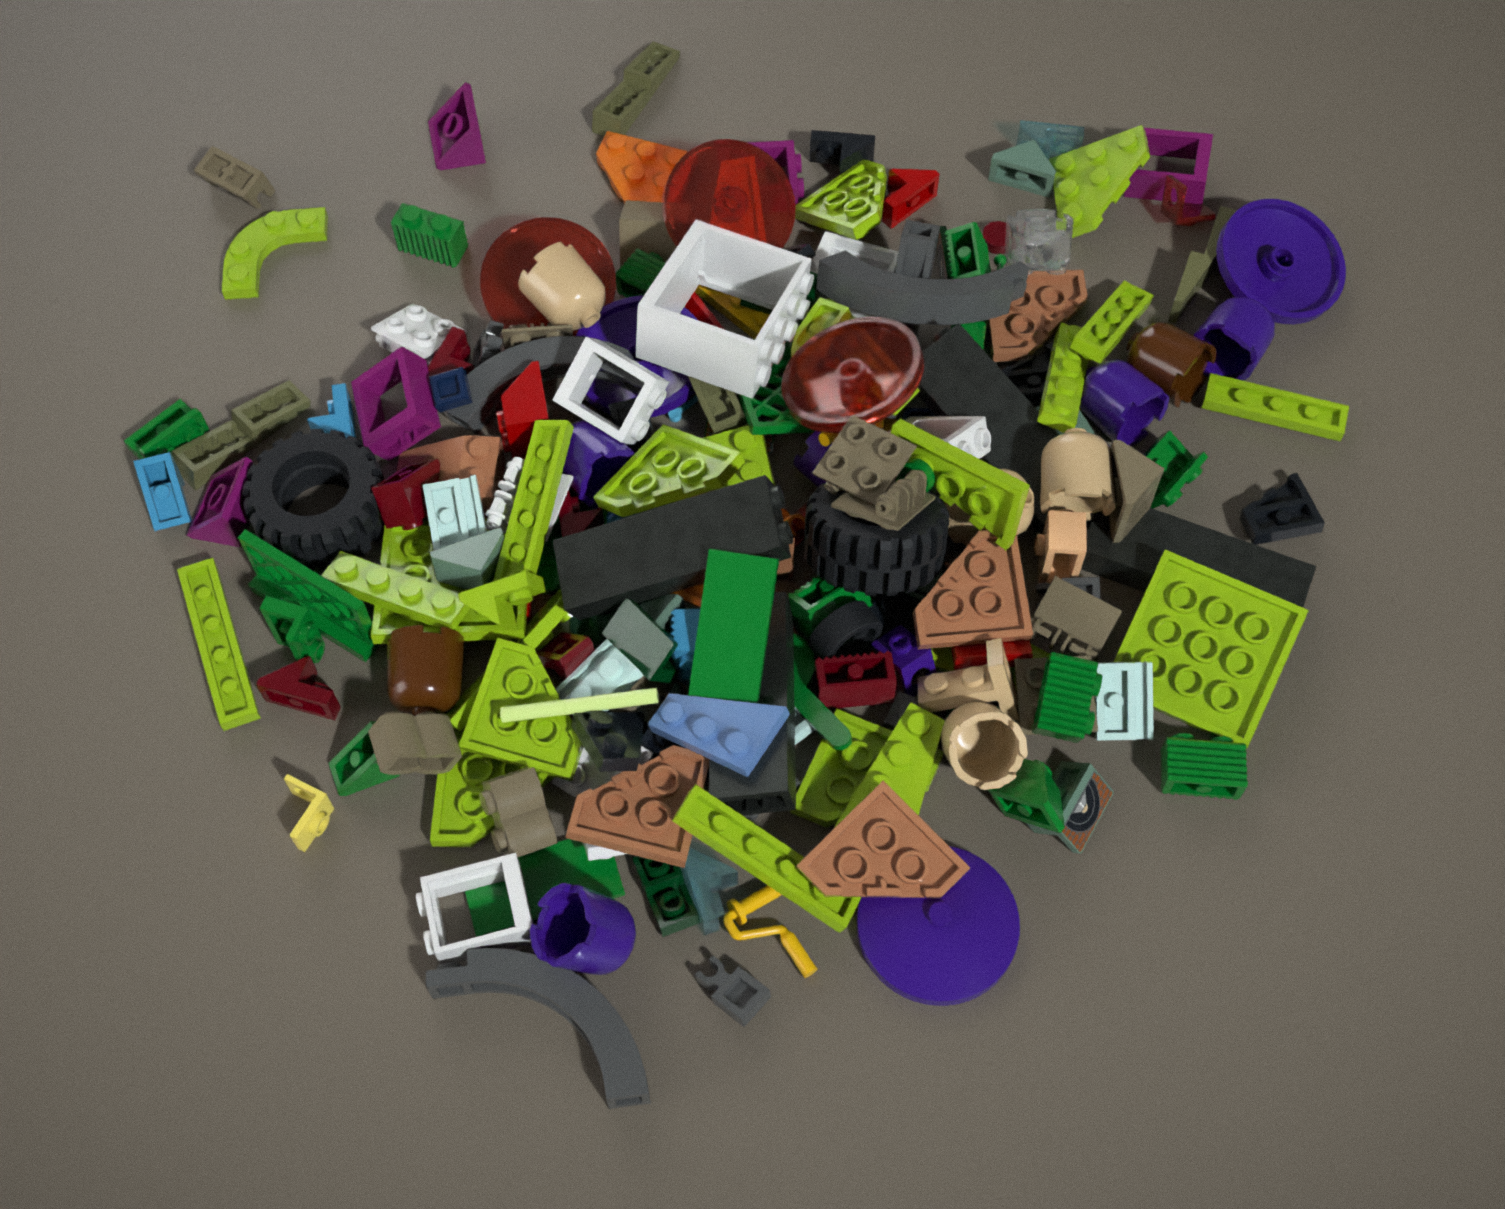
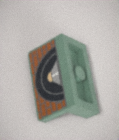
(1083, 803)

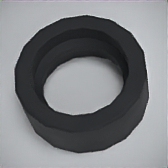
(846, 631)

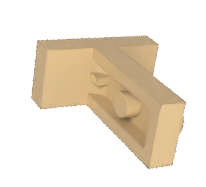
(972, 684)

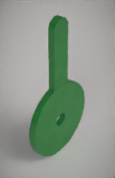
(808, 705)

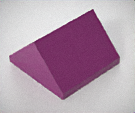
(456, 132)
(221, 509)

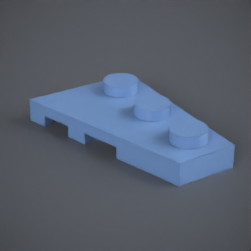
(720, 729)

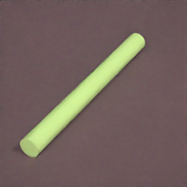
(579, 705)

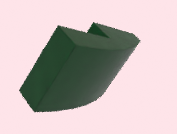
(666, 895)

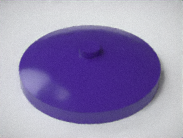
(1281, 260)
(619, 327)
(943, 946)

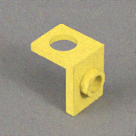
(316, 816)

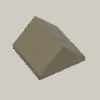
(644, 228)
(1134, 485)

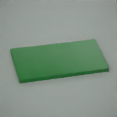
(733, 626)
(542, 871)

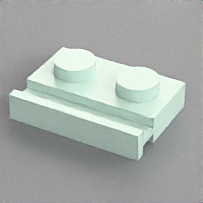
(454, 510)
(600, 673)
(1125, 701)

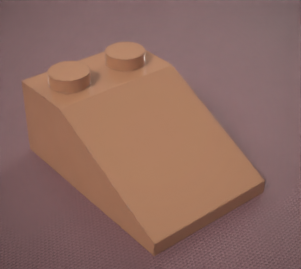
(461, 459)

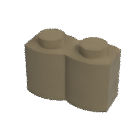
(414, 743)
(518, 812)

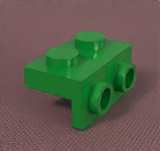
(167, 431)
(1178, 466)
(293, 627)

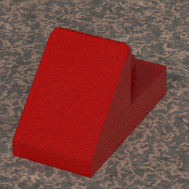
(907, 193)

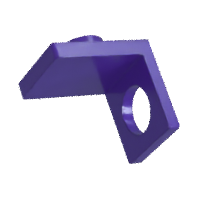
(905, 656)

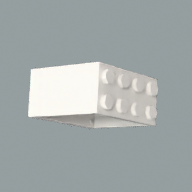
(737, 268)

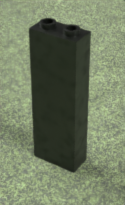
(967, 382)
(669, 546)
(1138, 554)
(773, 779)

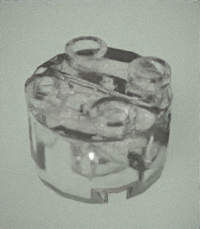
(1039, 240)

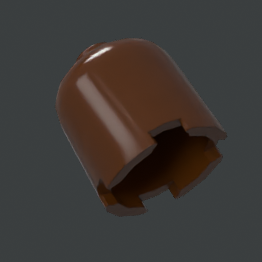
(1171, 360)
(424, 669)

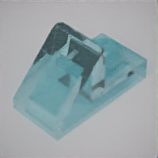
(1050, 137)
(703, 878)

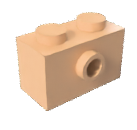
(1061, 545)

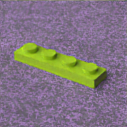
(1111, 322)
(1275, 407)
(396, 591)

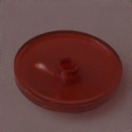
(732, 189)
(516, 252)
(853, 369)

